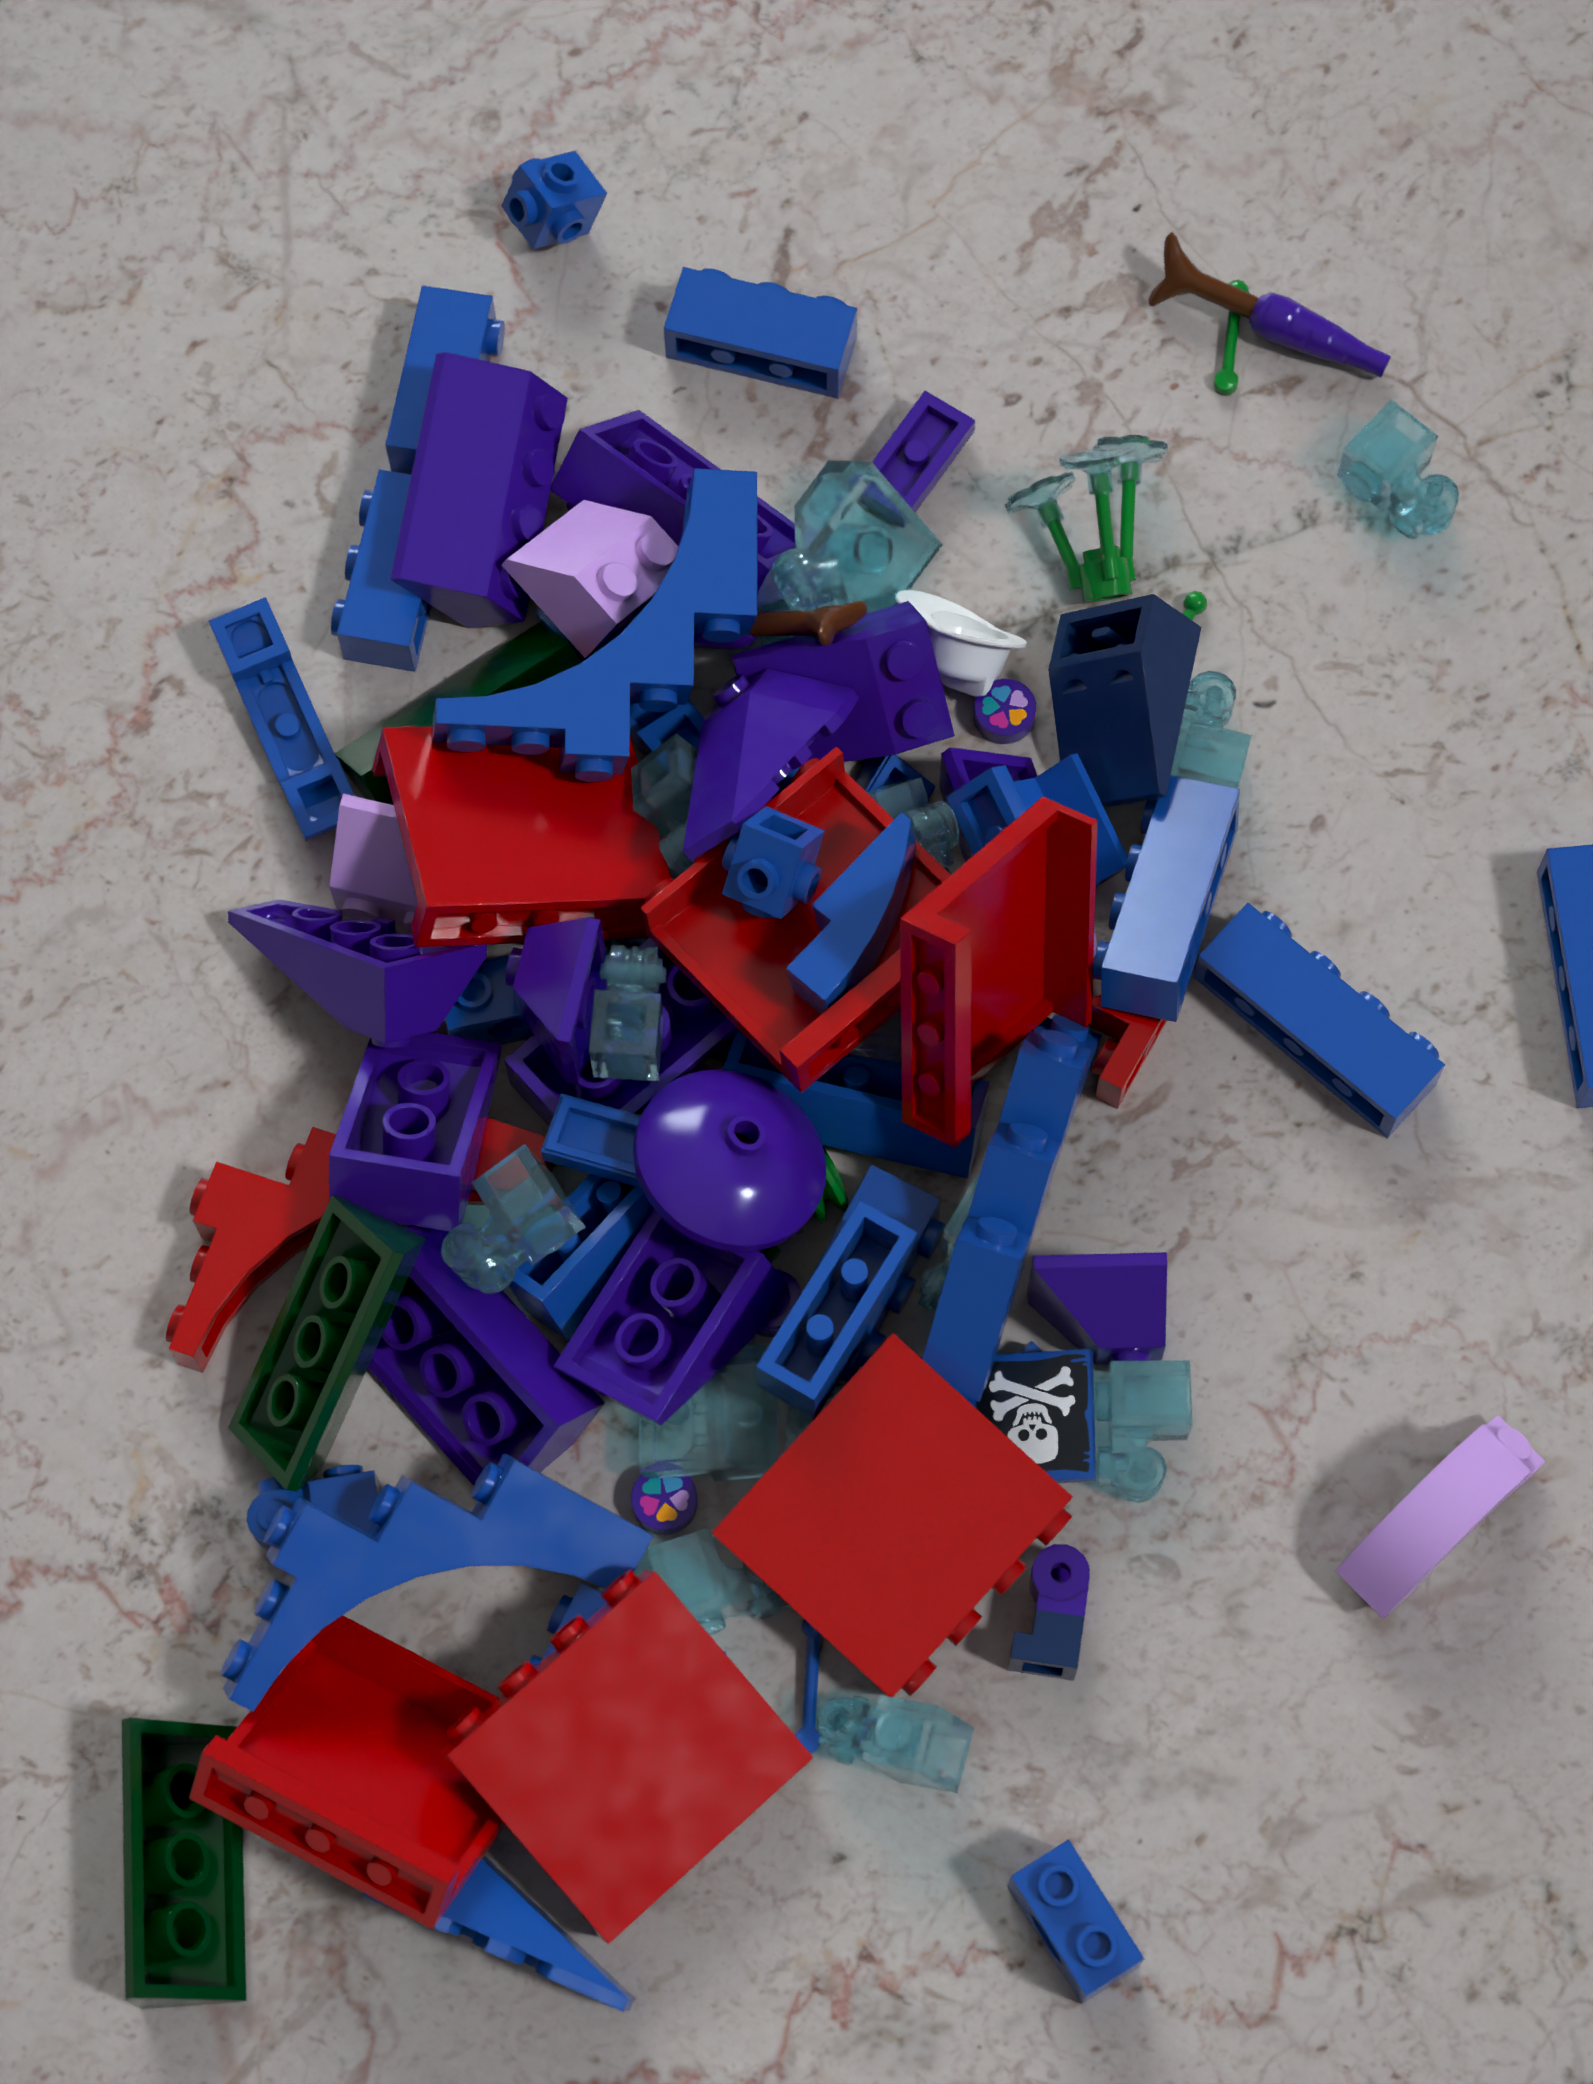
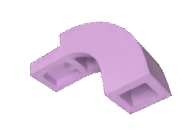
(1439, 1515)

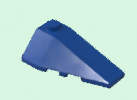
(517, 1929)

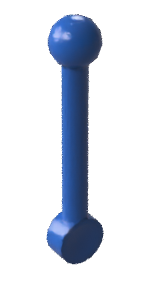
(808, 1734)

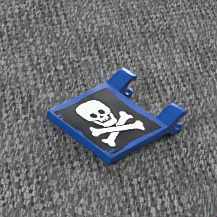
(1046, 1409)

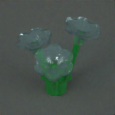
(1106, 569)

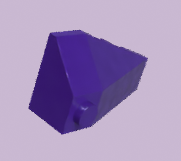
(752, 743)
(361, 967)

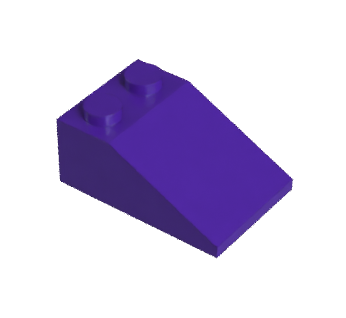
(888, 666)
(415, 1129)
(669, 1320)

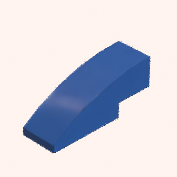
(856, 918)

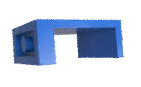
(995, 801)

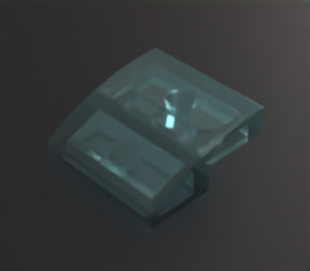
(719, 1431)

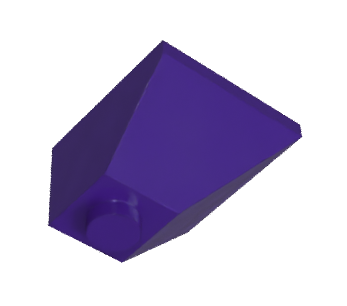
(556, 988)
(1104, 1302)

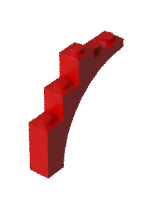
(265, 1223)

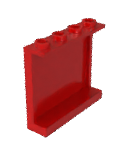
(515, 842)
(745, 957)
(994, 960)
(895, 1518)
(625, 1752)
(353, 1773)

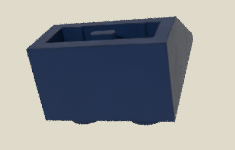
(1122, 693)

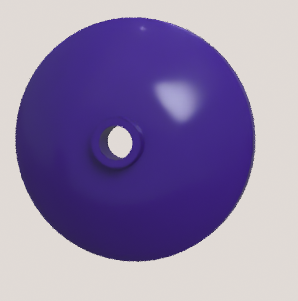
(714, 1183)

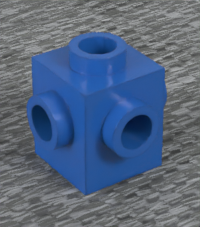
(553, 199)
(772, 864)

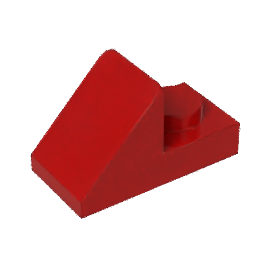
(1121, 1061)

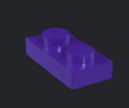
(923, 447)

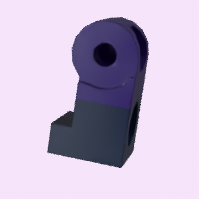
(1060, 1592)

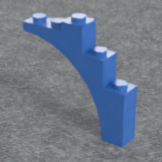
(650, 663)
(1008, 1202)
(418, 1533)

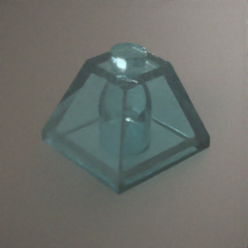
(867, 529)

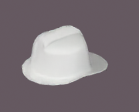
(965, 645)

